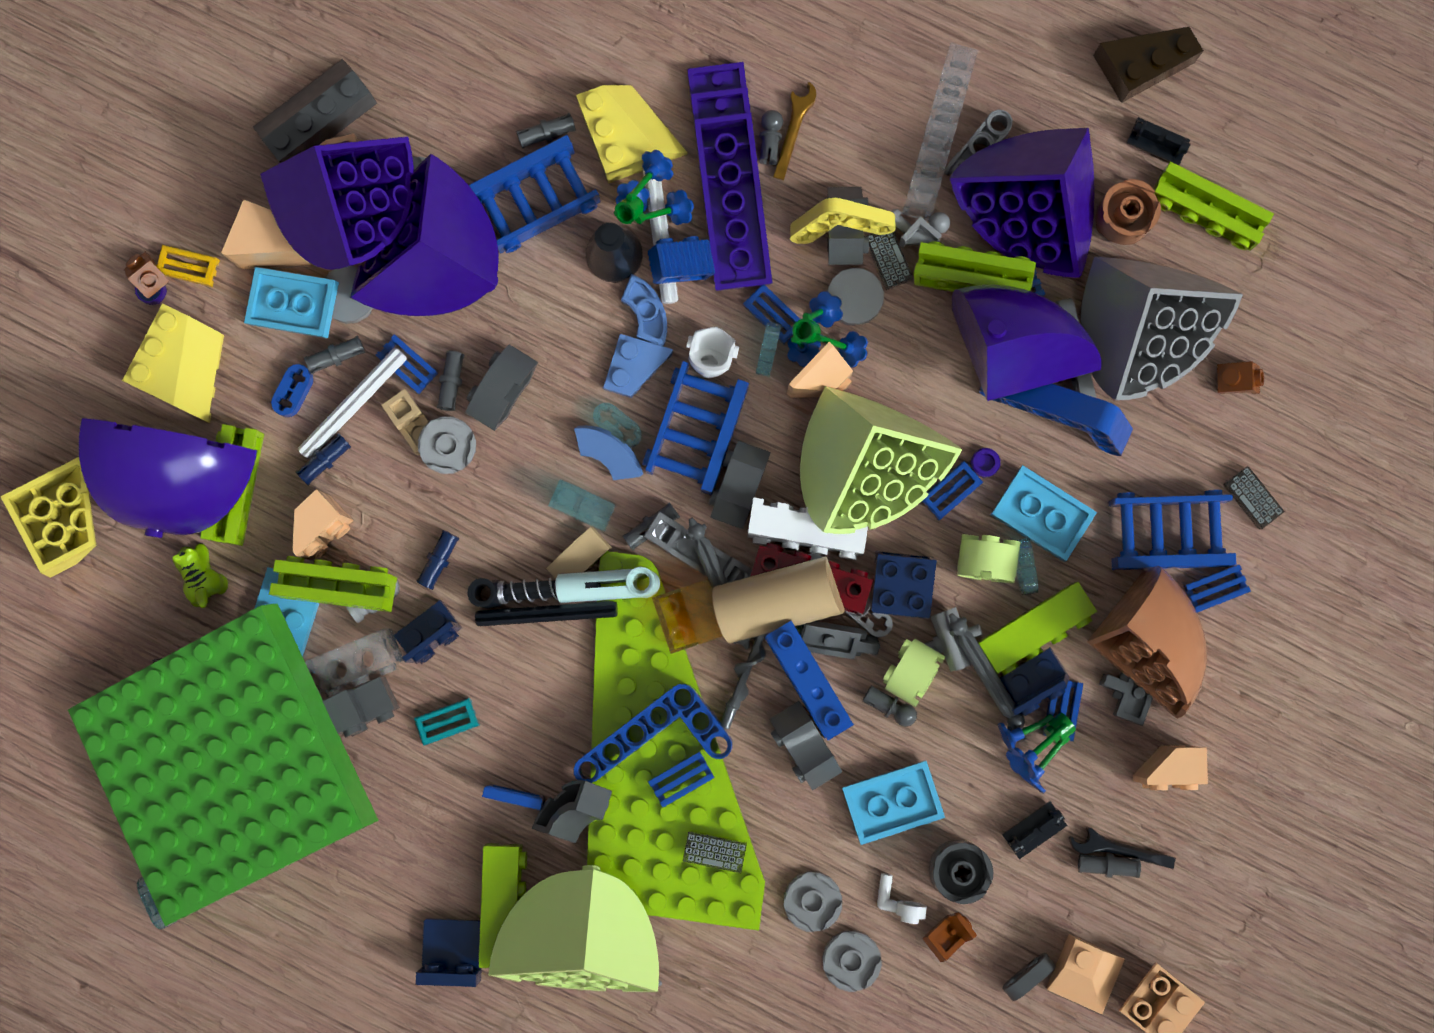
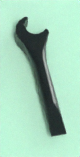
(1098, 843)

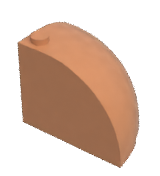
(1161, 633)

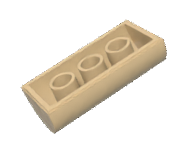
(774, 598)

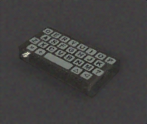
(889, 260)
(1253, 498)
(714, 852)

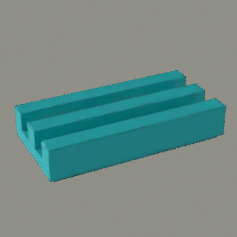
(423, 730)

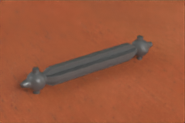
(709, 560)
(985, 671)

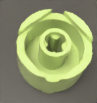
(988, 558)
(913, 671)

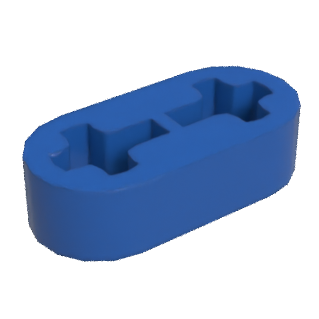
(298, 393)

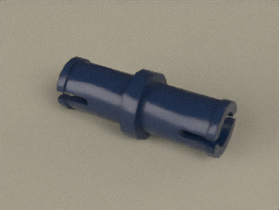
(323, 459)
(437, 559)

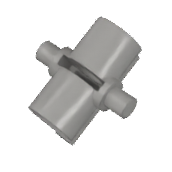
(949, 644)

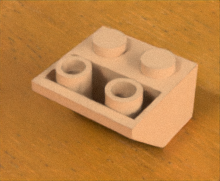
(317, 524)
(1176, 766)
(1161, 1003)

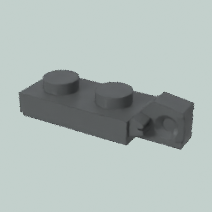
(838, 640)

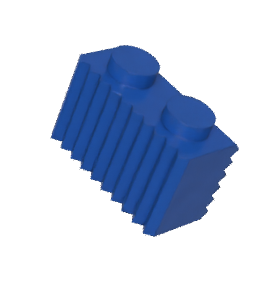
(681, 260)

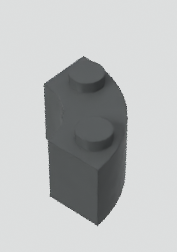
(846, 244)
(500, 387)
(739, 485)
(805, 745)
(572, 810)

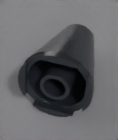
(614, 253)

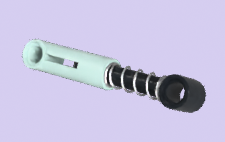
(566, 588)

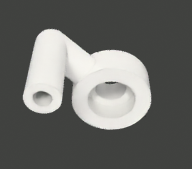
(908, 910)

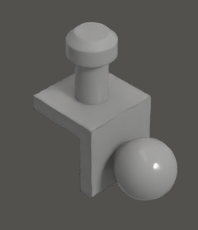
(921, 230)

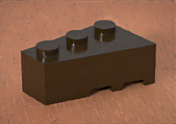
(1146, 59)

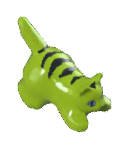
(198, 577)

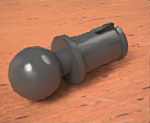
(771, 122)
(904, 714)

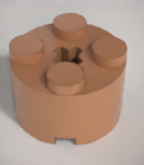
(1143, 212)

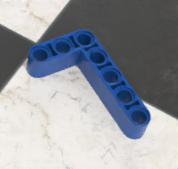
(1095, 416)
(651, 729)

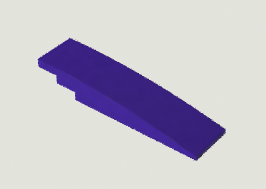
(729, 176)

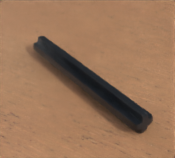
(546, 613)

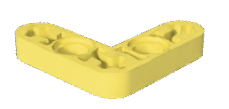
(840, 212)

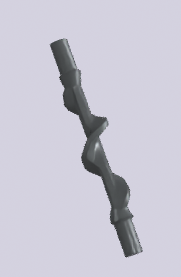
(741, 691)

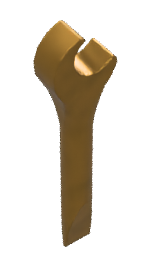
(800, 107)

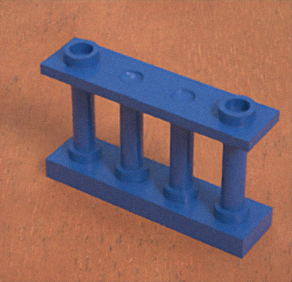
(534, 165)
(724, 422)
(1158, 556)
(808, 680)

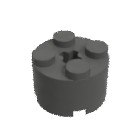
(976, 877)

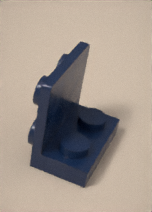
(903, 584)
(427, 632)
(1035, 681)
(450, 953)

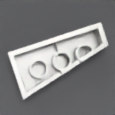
(796, 528)

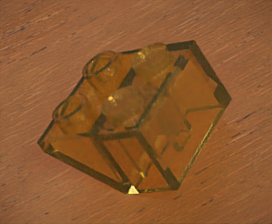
(688, 616)

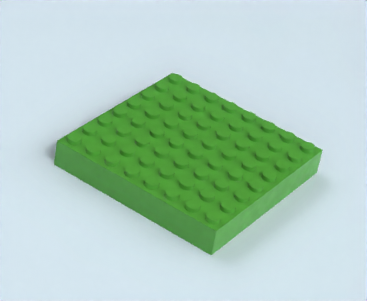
(222, 763)

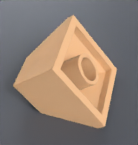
(823, 370)
(1085, 973)

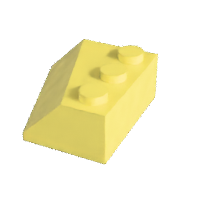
(624, 129)
(178, 362)
(54, 518)

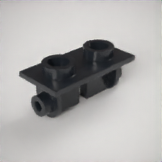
(1158, 141)
(1035, 829)

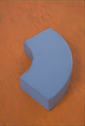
(648, 309)
(608, 449)

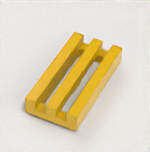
(210, 271)

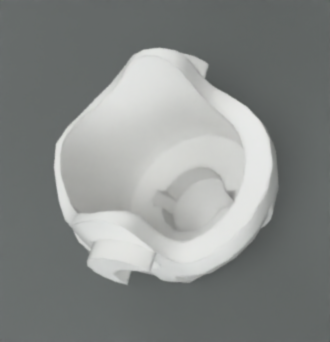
(711, 351)

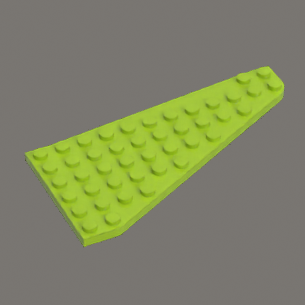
(637, 835)

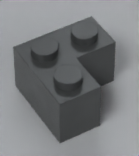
(359, 706)

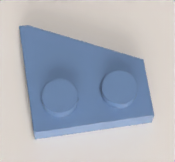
(633, 365)

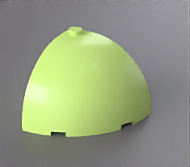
(867, 462)
(578, 935)

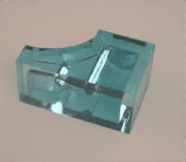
(581, 505)

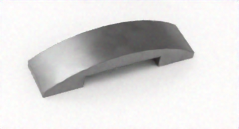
(672, 538)

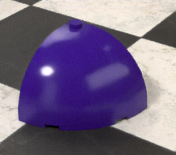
(1033, 197)
(342, 199)
(440, 256)
(1020, 339)
(161, 476)

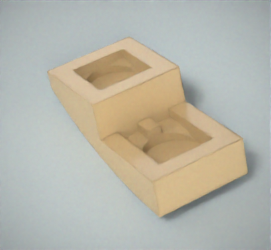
(406, 417)
(580, 554)

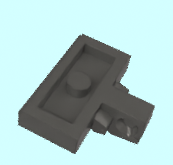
(1132, 700)

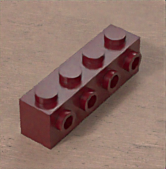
(852, 586)

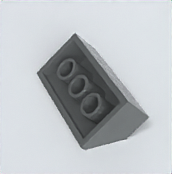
(316, 112)

